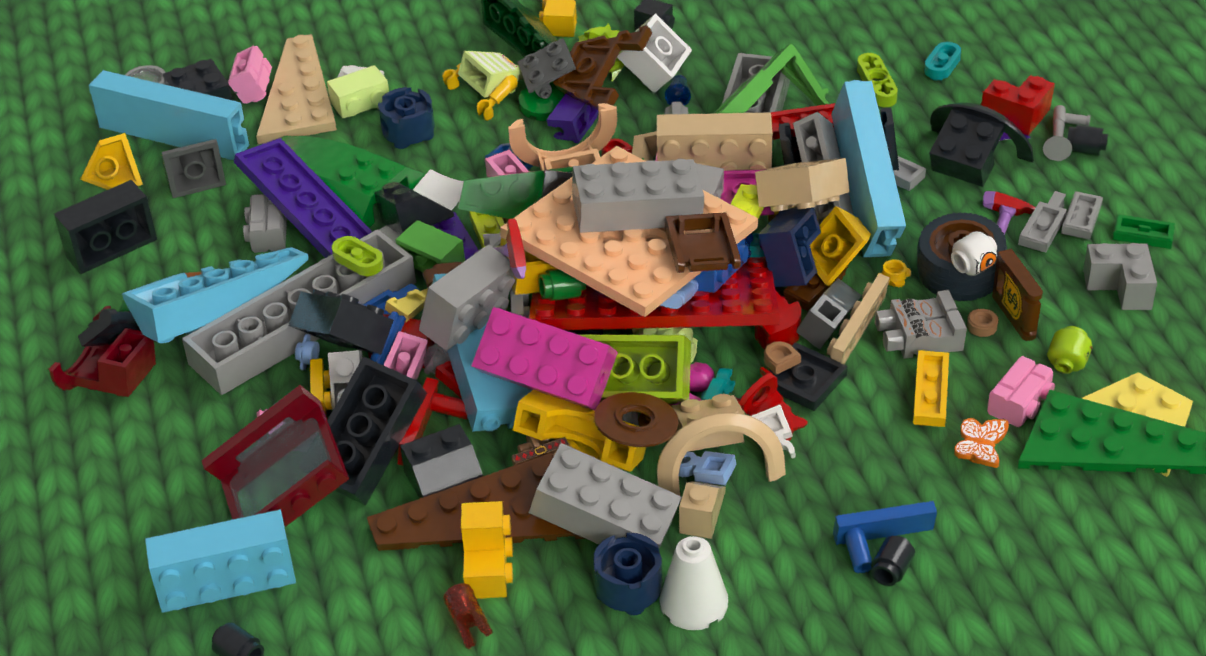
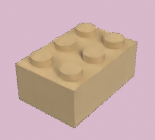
(802, 184)

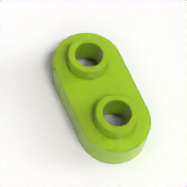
(357, 256)

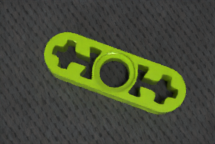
(878, 71)

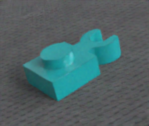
(720, 384)

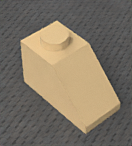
(700, 508)

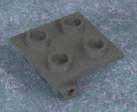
(546, 66)

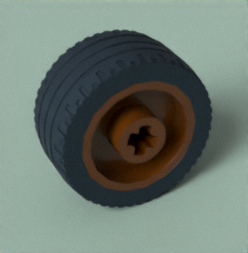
(935, 253)

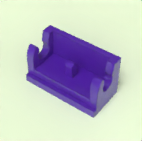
(573, 118)

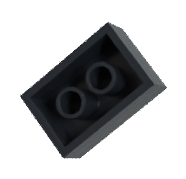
(105, 226)
(341, 321)

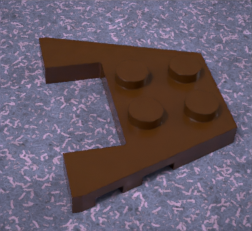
(593, 62)

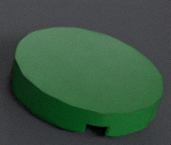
(538, 107)

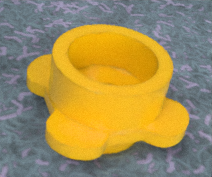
(896, 271)

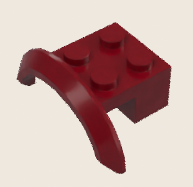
(111, 367)

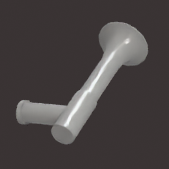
(1058, 147)

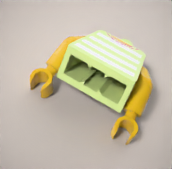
(488, 74)

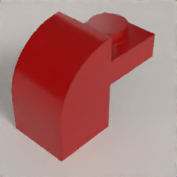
(788, 324)

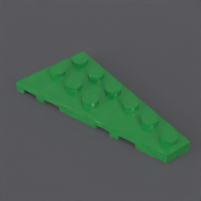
(1109, 439)

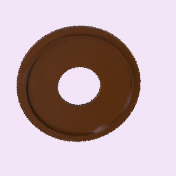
(659, 430)

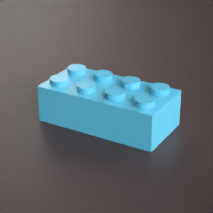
(220, 561)

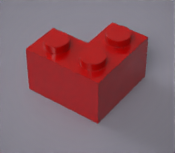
(1021, 104)

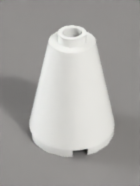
(693, 586)

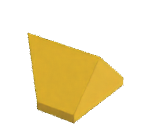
(112, 164)

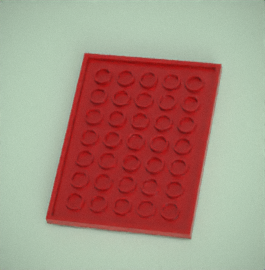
(742, 300)

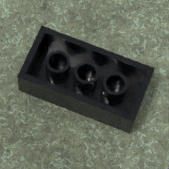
(372, 423)

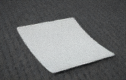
(440, 189)

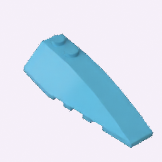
(186, 304)

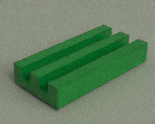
(1144, 231)

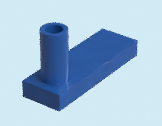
(880, 523)

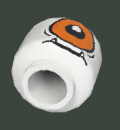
(974, 253)

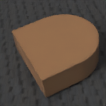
(780, 357)

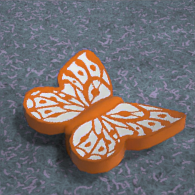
(981, 440)

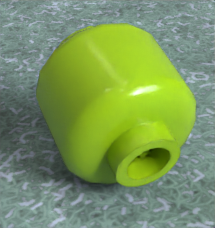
(1069, 349)

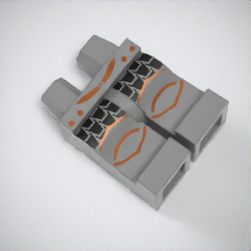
(922, 325)

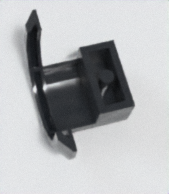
(969, 139)

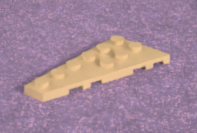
(298, 95)

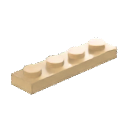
(861, 316)

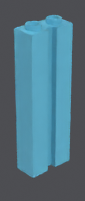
(167, 113)
(869, 167)
(485, 397)

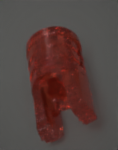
(466, 612)

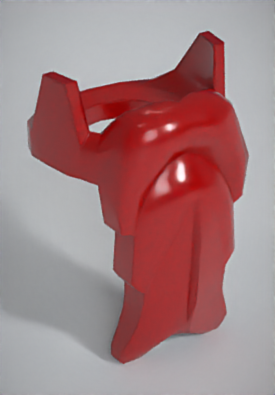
(764, 395)

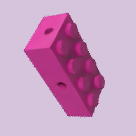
(544, 358)

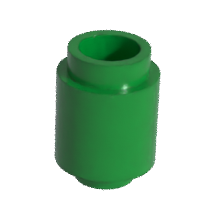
(559, 285)

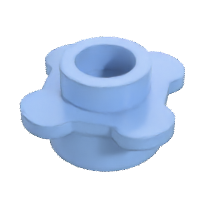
(306, 350)

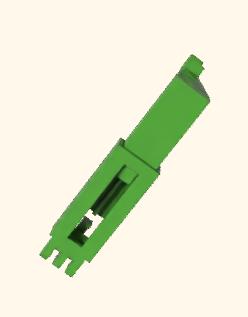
(791, 65)

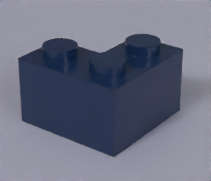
(787, 246)

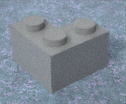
(1123, 269)

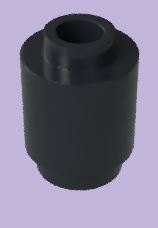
(1087, 139)
(892, 560)
(235, 641)

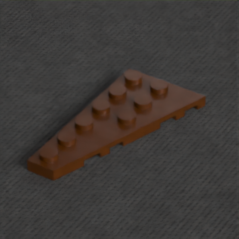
(438, 516)

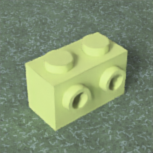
(357, 91)

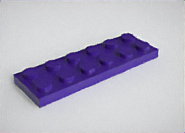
(300, 194)

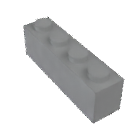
(816, 143)

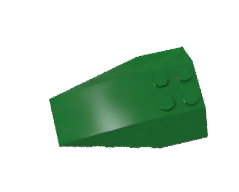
(352, 171)

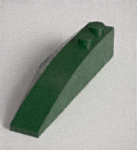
(516, 25)

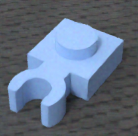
(710, 468)

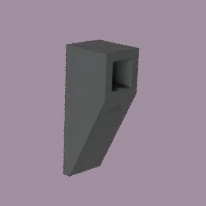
(828, 313)

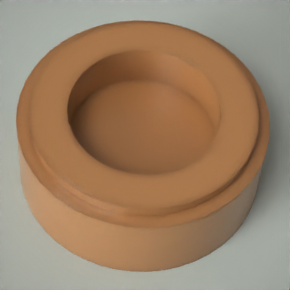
(982, 322)

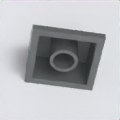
(193, 168)

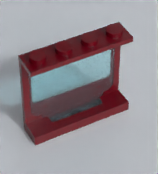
(280, 460)

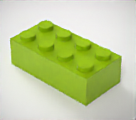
(649, 365)

